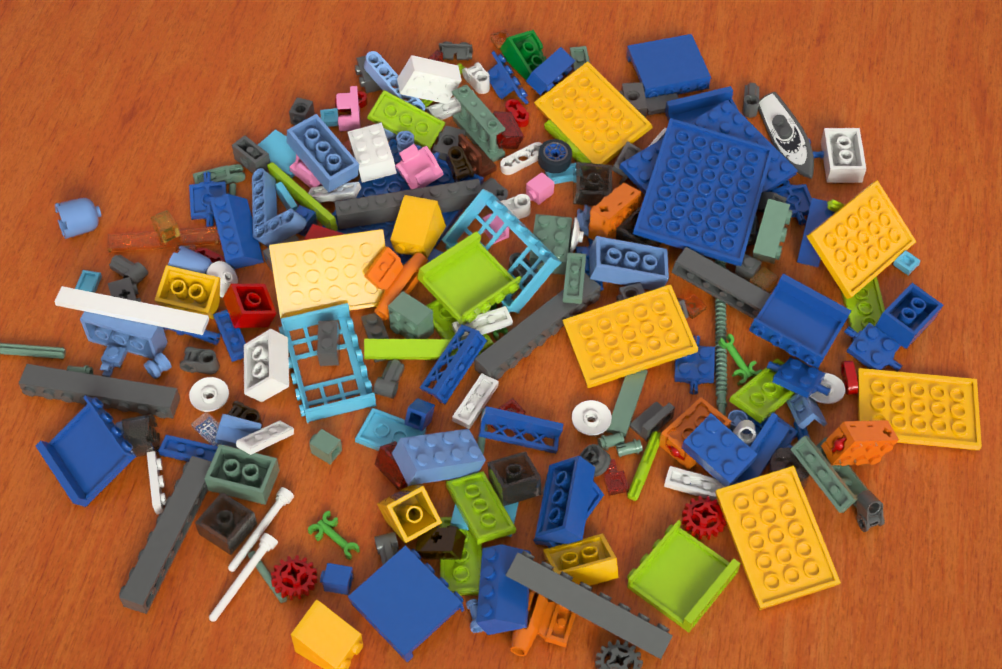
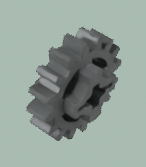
(620, 654)

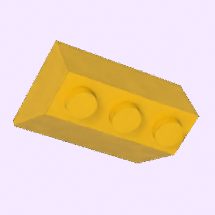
(189, 291)
(585, 560)

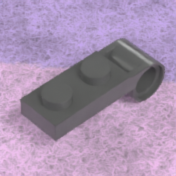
(374, 328)

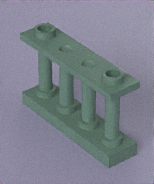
(478, 122)
(836, 481)

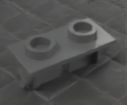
(463, 50)

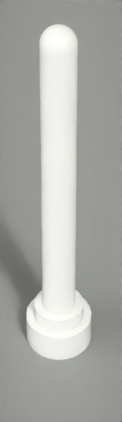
(283, 497)
(266, 543)

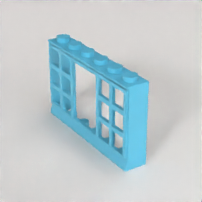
(510, 220)
(366, 397)

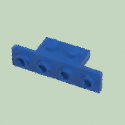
(503, 81)

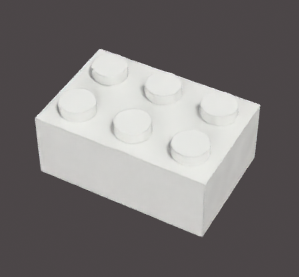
(429, 79)
(372, 152)
(843, 155)
(266, 365)

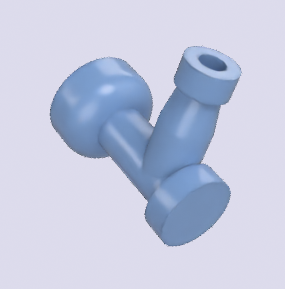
(472, 606)

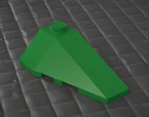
(523, 52)

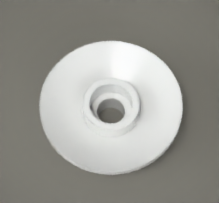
(576, 235)
(226, 274)
(207, 388)
(836, 393)
(593, 411)

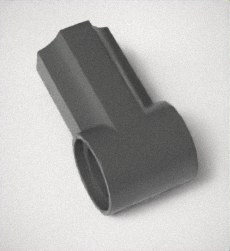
(751, 100)
(128, 269)
(388, 383)
(386, 546)

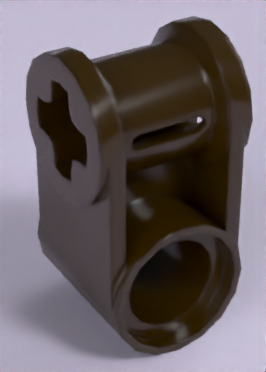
(459, 167)
(244, 412)

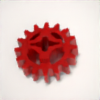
(710, 525)
(286, 584)

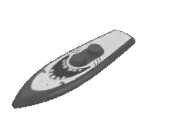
(787, 133)

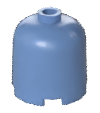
(77, 216)
(189, 260)

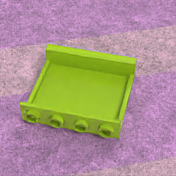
(467, 279)
(681, 577)

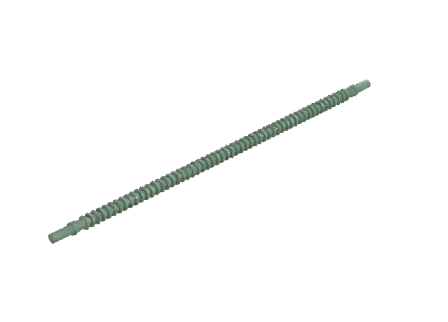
(721, 366)

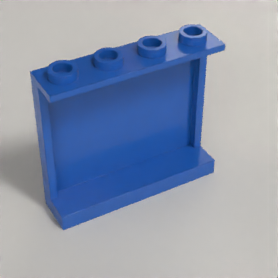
(669, 66)
(693, 106)
(800, 321)
(87, 453)
(405, 601)

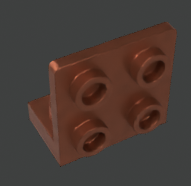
(480, 162)

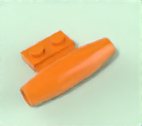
(393, 277)
(546, 619)

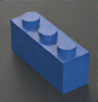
(551, 71)

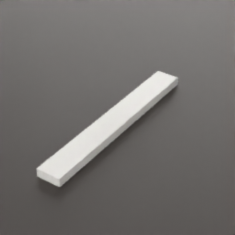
(132, 310)

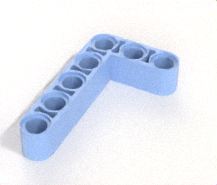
(386, 82)

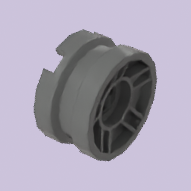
(597, 457)

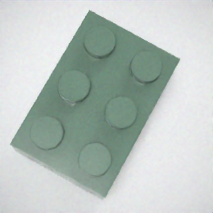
(772, 231)
(555, 235)
(242, 474)

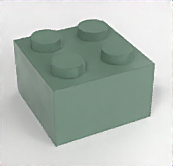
(410, 317)

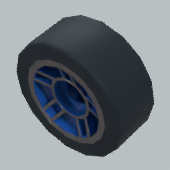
(555, 156)

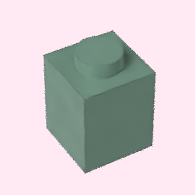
(325, 446)

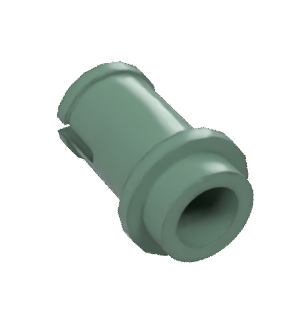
(86, 369)
(611, 440)
(629, 448)

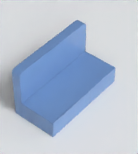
(805, 411)
(233, 429)

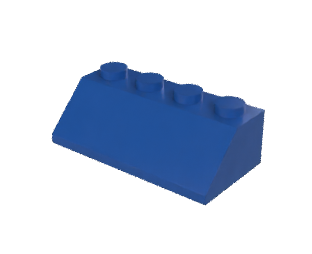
(236, 231)
(565, 501)
(500, 598)

